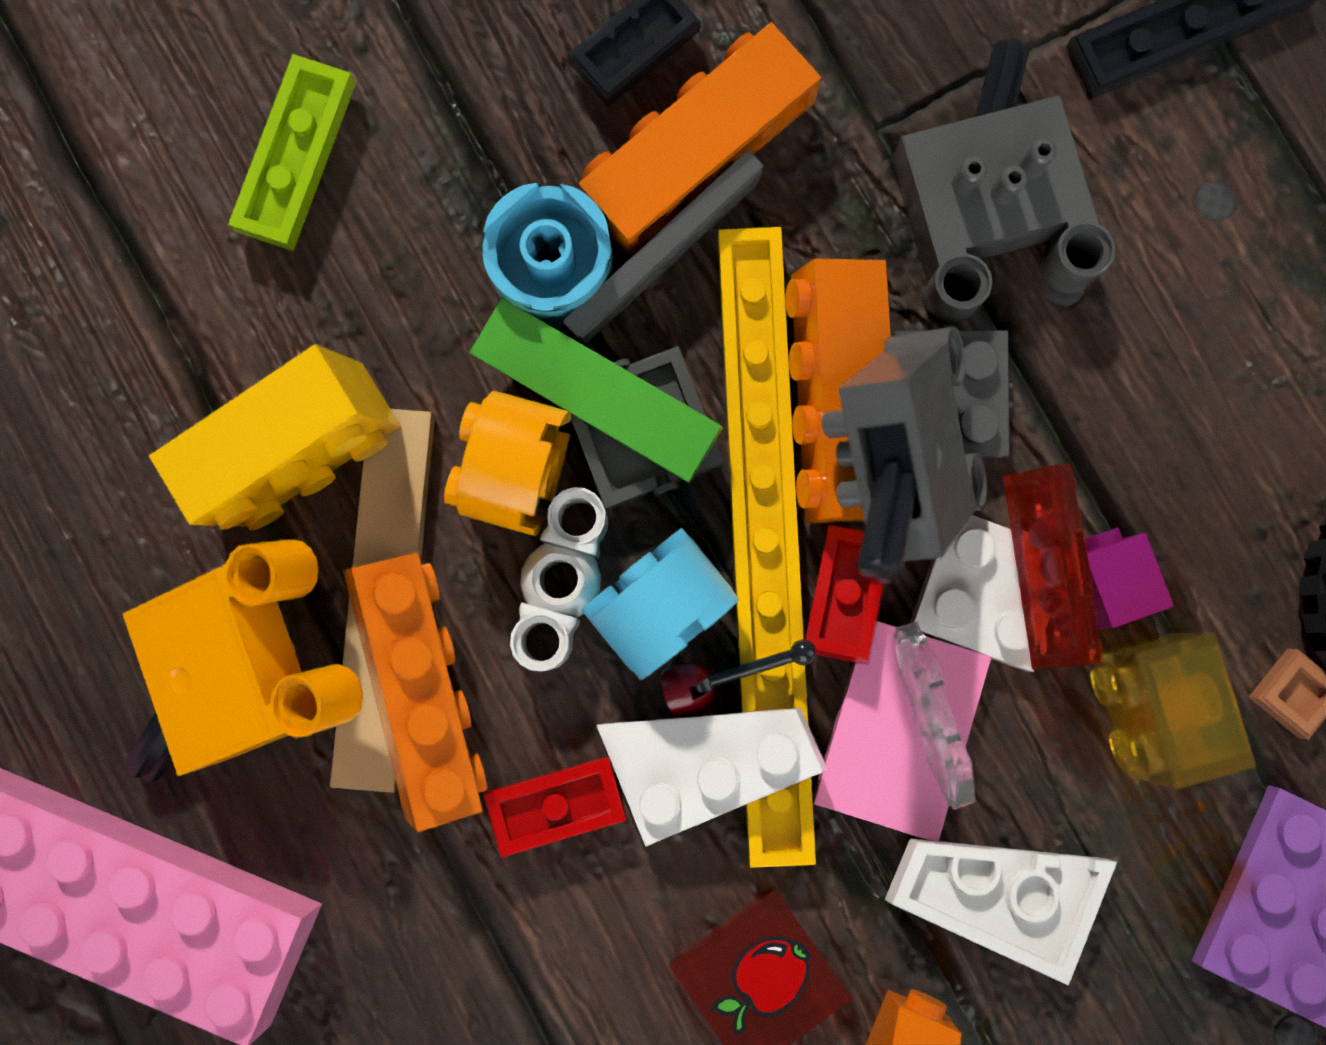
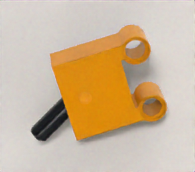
(227, 667)

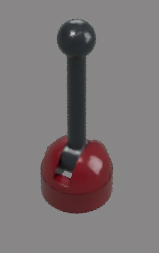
(691, 686)

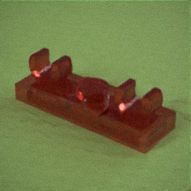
(1052, 567)

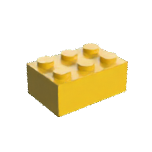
(276, 441)

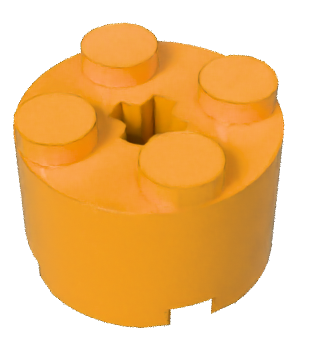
(509, 461)

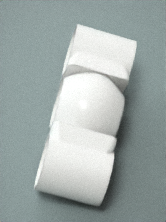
(559, 548)

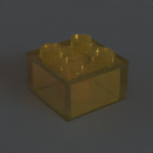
(1172, 710)

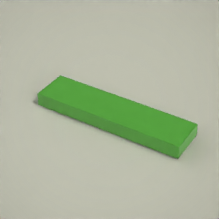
(596, 390)

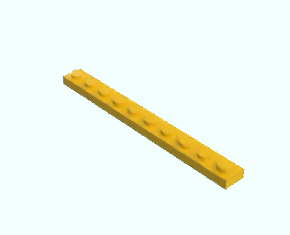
(764, 516)

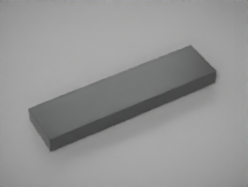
(664, 249)

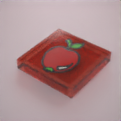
(760, 976)

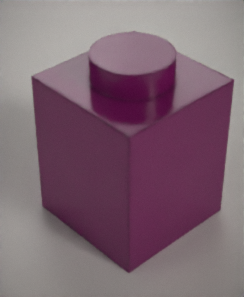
(1125, 578)

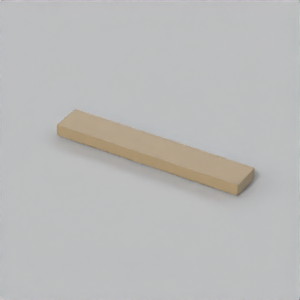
(387, 527)

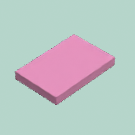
(876, 746)

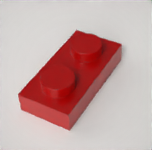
(844, 601)
(555, 806)

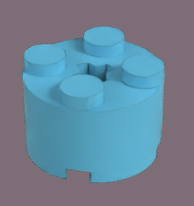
(554, 221)
(661, 604)

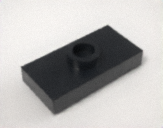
(632, 45)

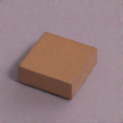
(1294, 693)

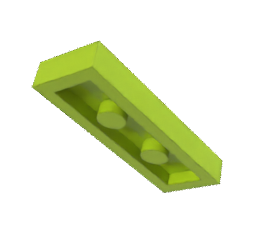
(292, 152)

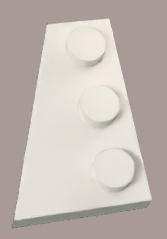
(707, 765)
(1006, 899)

